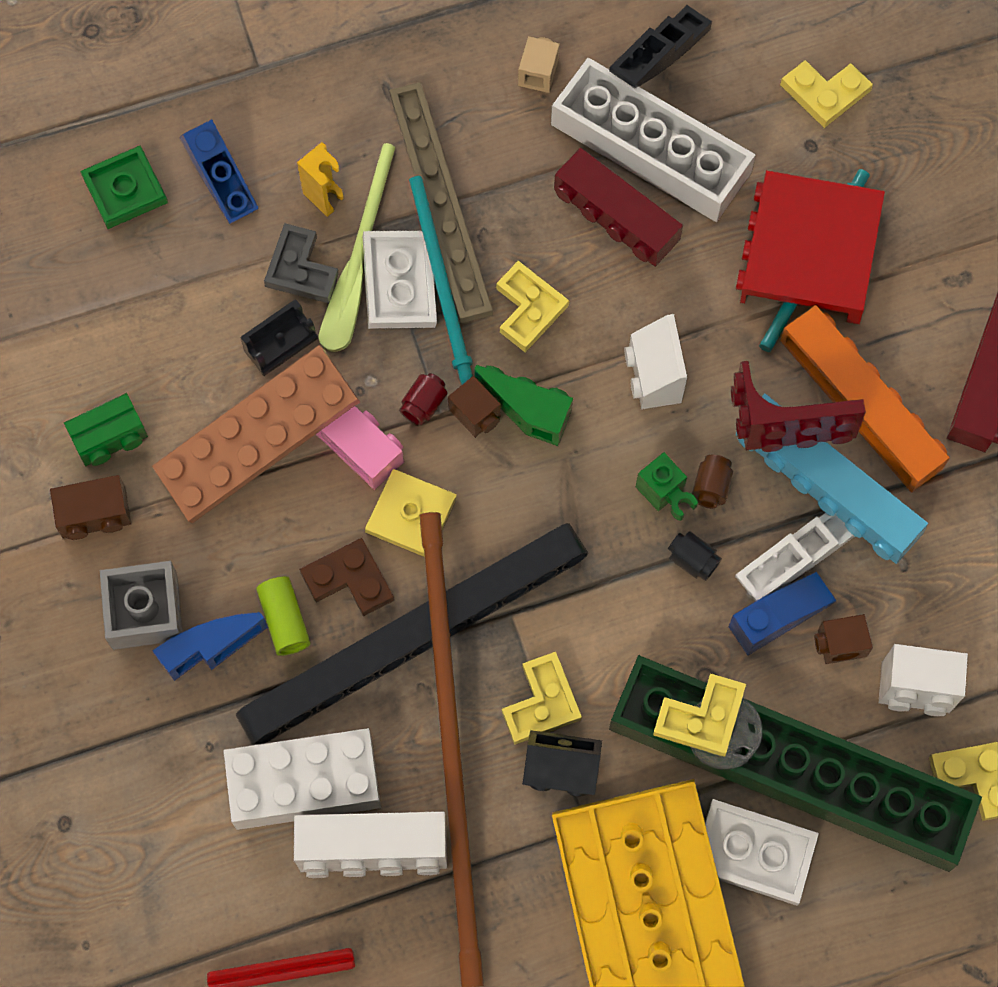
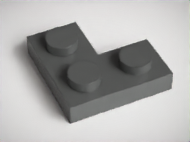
(292, 270)

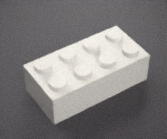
(301, 778)
(370, 843)

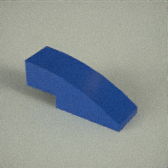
(209, 642)

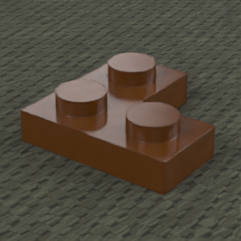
(351, 568)

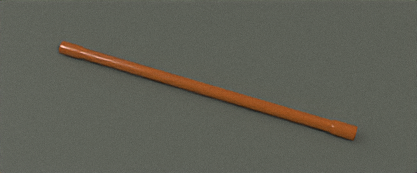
(469, 954)

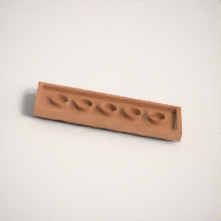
(255, 434)

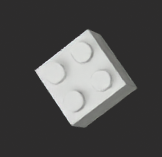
(922, 679)

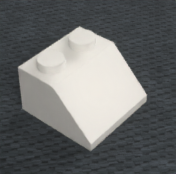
(657, 364)

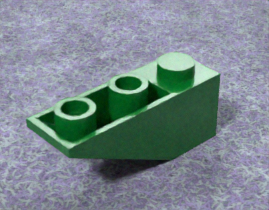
(534, 409)

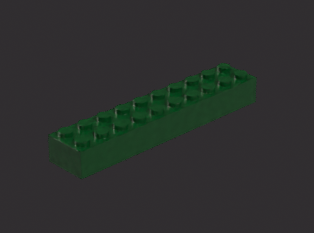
(815, 772)

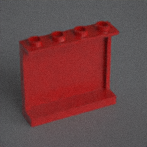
(811, 243)

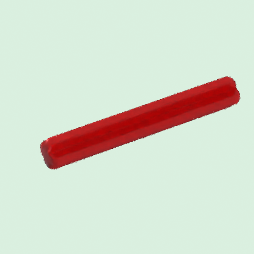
(283, 969)

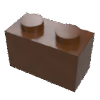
(90, 507)

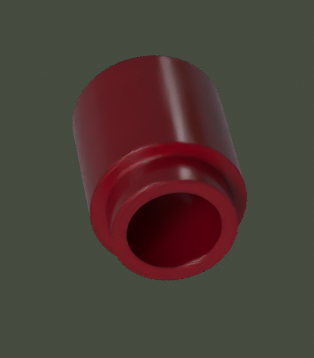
(423, 398)

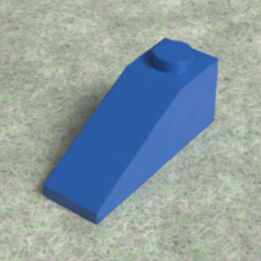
(780, 612)

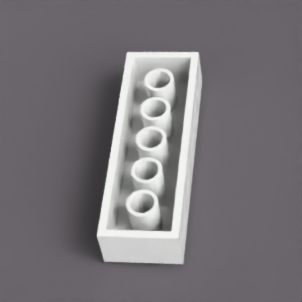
(652, 139)

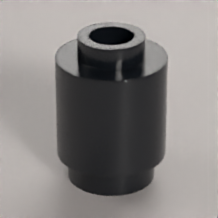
(694, 555)

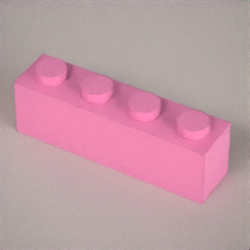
(363, 446)

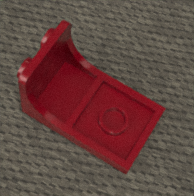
(773, 426)

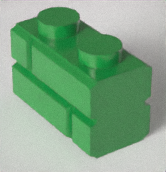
(106, 430)

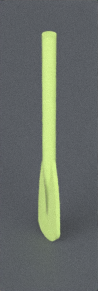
(344, 304)

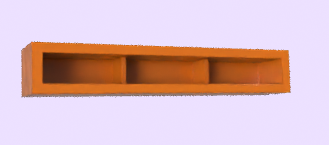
(845, 376)

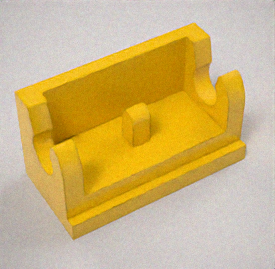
(317, 178)

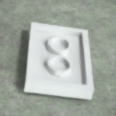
(398, 280)
(759, 851)

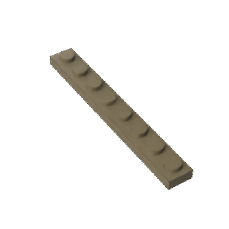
(452, 234)

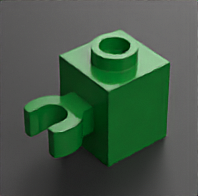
(664, 483)

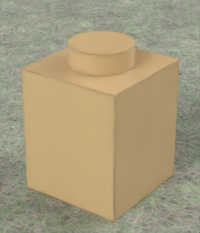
(538, 64)

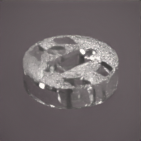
(741, 738)

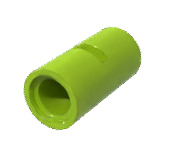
(283, 616)

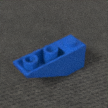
(218, 171)

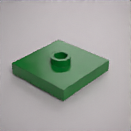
(124, 187)

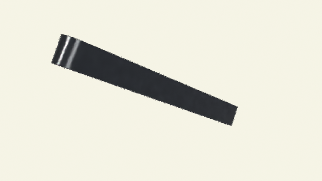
(409, 636)

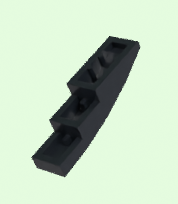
(661, 47)

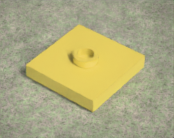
(399, 507)

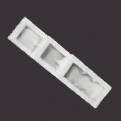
(794, 556)

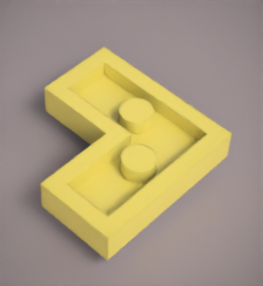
(824, 98)
(536, 302)
(552, 700)
(703, 727)
(972, 767)

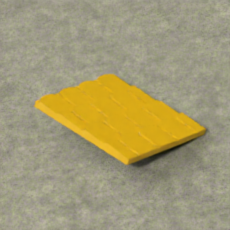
(647, 891)

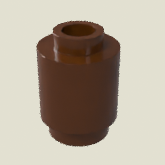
(713, 481)

